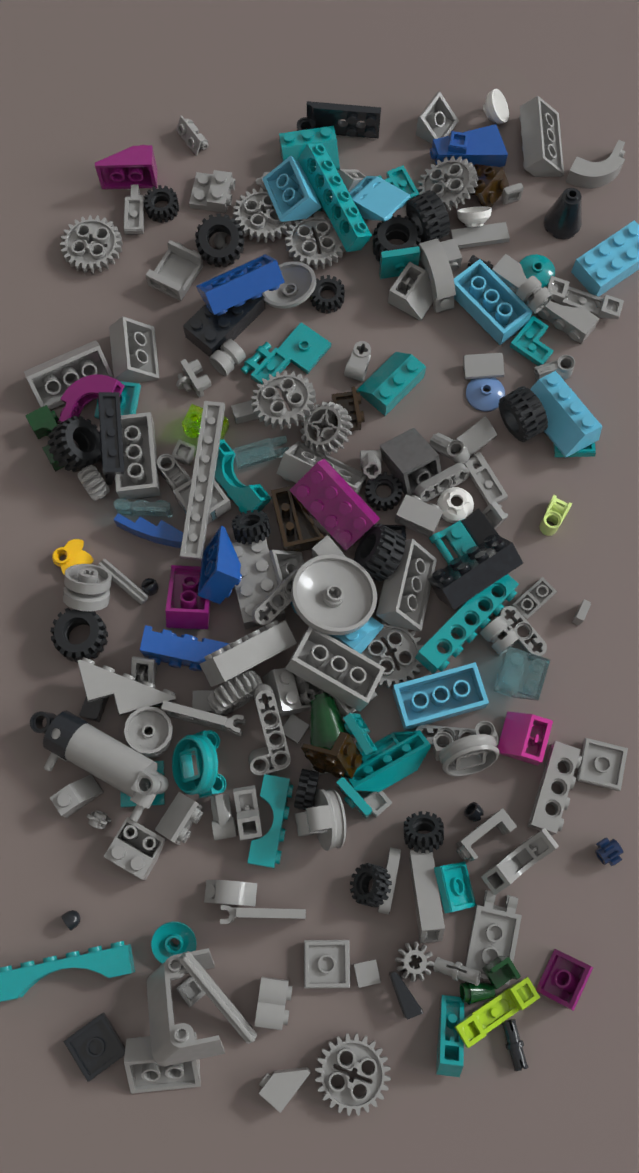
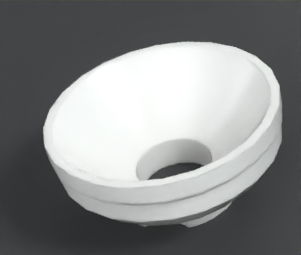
(496, 107)
(474, 215)
(455, 513)

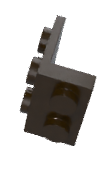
(490, 184)
(340, 760)

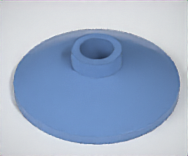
(484, 400)

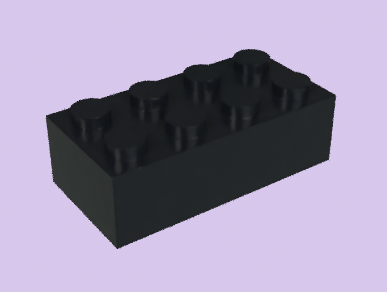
(212, 331)
(475, 570)

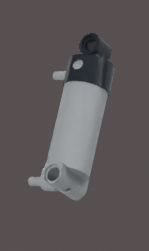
(101, 756)

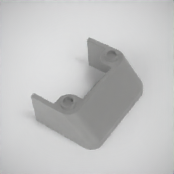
(177, 1042)

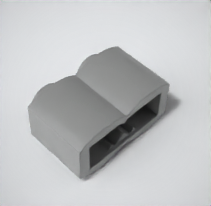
(272, 1003)

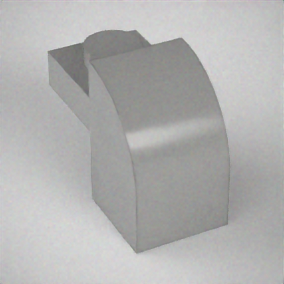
(247, 812)
(230, 892)

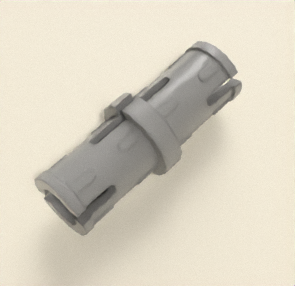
(457, 971)

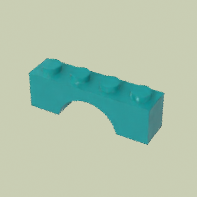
(246, 497)
(265, 850)

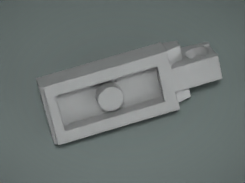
(134, 212)

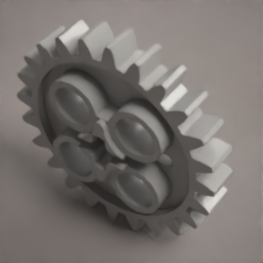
(450, 181)
(258, 216)
(91, 244)
(303, 246)
(271, 407)
(407, 646)
(344, 1095)

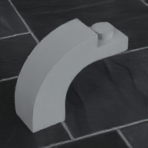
(597, 174)
(440, 274)
(519, 860)

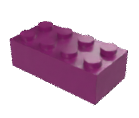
(334, 504)

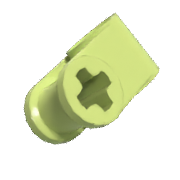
(555, 513)

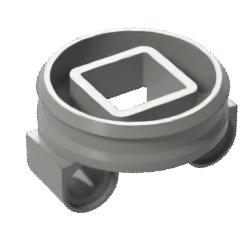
(468, 753)
(324, 819)

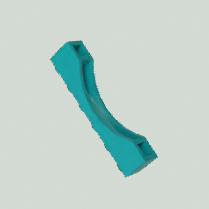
(108, 962)

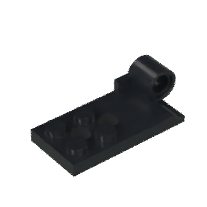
(330, 114)

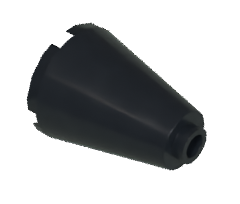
(565, 215)

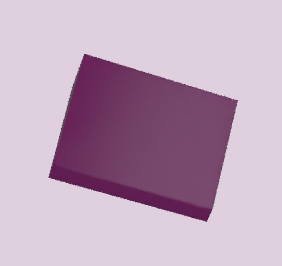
(564, 979)

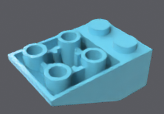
(377, 198)

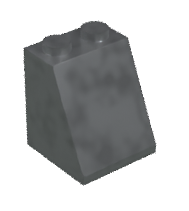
(410, 460)

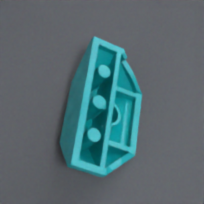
(396, 758)

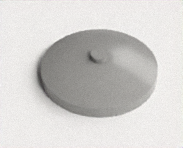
(334, 594)

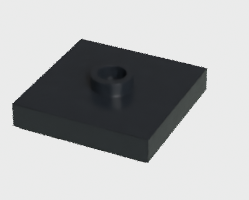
(95, 1047)

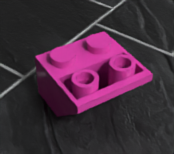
(524, 737)

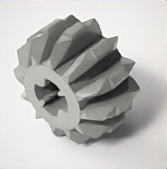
(93, 482)
(421, 964)

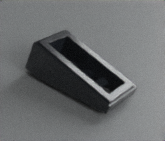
(407, 1002)

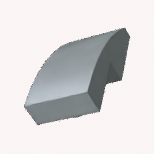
(534, 598)

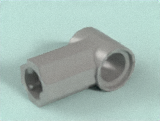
(564, 360)
(449, 448)
(370, 462)
(223, 822)

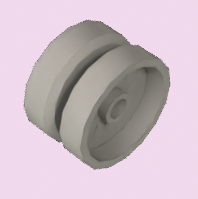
(87, 587)
(142, 721)

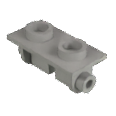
(190, 135)

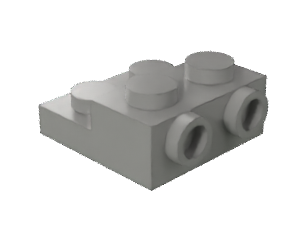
(212, 191)

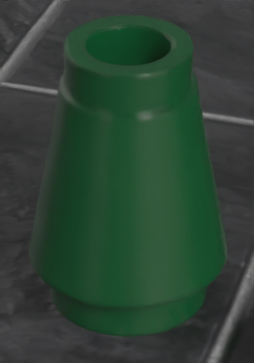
(471, 993)

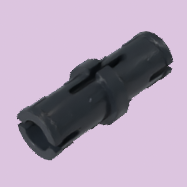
(514, 1045)

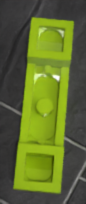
(496, 1011)

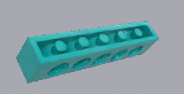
(334, 197)
(432, 658)

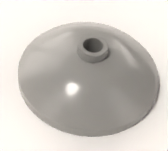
(298, 286)

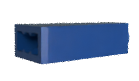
(483, 148)

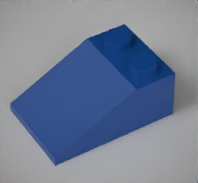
(219, 568)

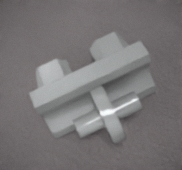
(190, 370)

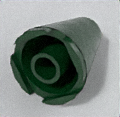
(325, 722)

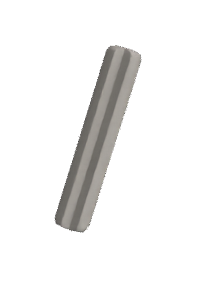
(122, 581)

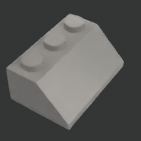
(133, 351)
(148, 1076)

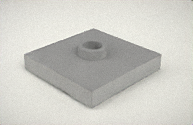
(602, 764)
(326, 964)

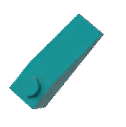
(450, 1045)

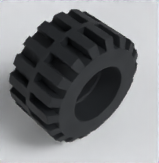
(430, 215)
(215, 225)
(395, 228)
(523, 414)
(66, 451)
(380, 552)
(67, 623)

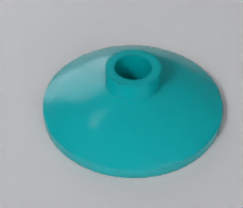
(544, 273)
(161, 941)

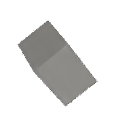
(144, 669)

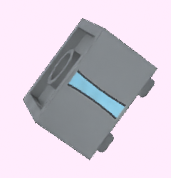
(219, 501)

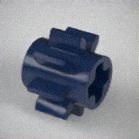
(609, 851)

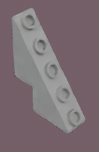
(128, 693)

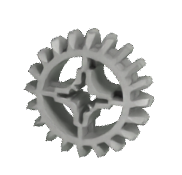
(331, 436)
(234, 693)

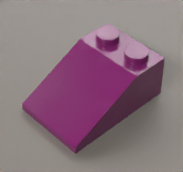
(127, 168)
(183, 605)

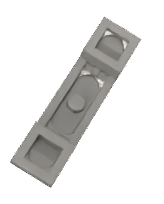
(567, 296)

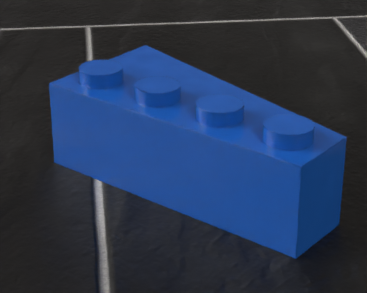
(177, 650)

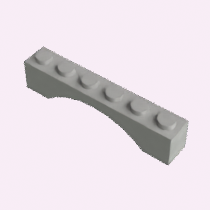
(573, 321)

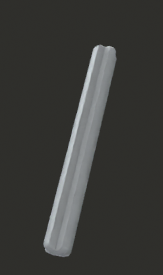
(218, 997)

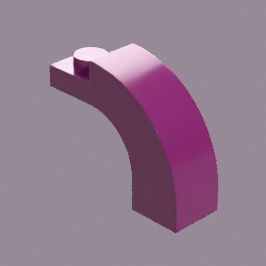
(86, 390)

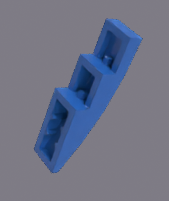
(161, 534)

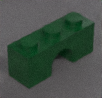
(42, 423)

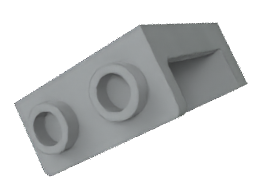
(176, 270)
(499, 819)

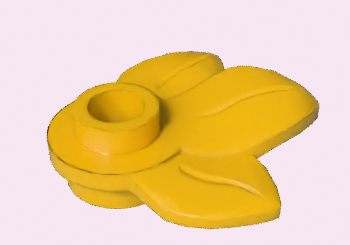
(73, 553)

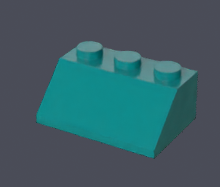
(295, 142)
(392, 381)

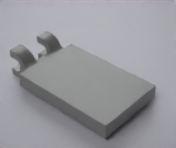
(204, 718)
(261, 913)
(493, 932)

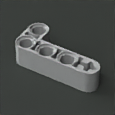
(269, 727)

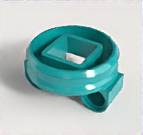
(208, 780)

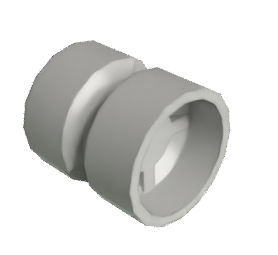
(534, 294)
(229, 356)
(494, 630)

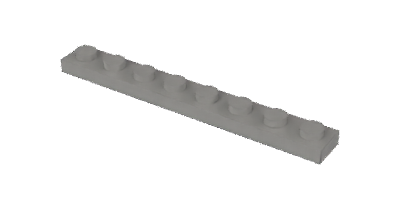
(202, 481)

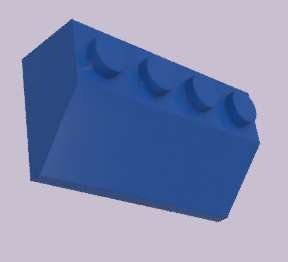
(241, 284)

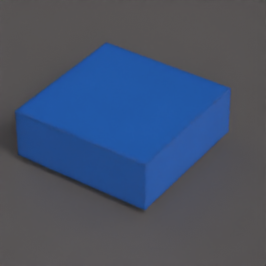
(458, 142)

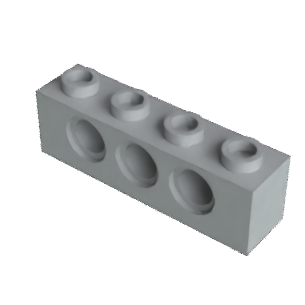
(557, 754)

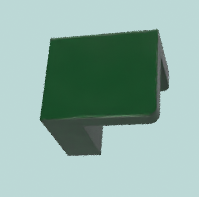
(501, 971)

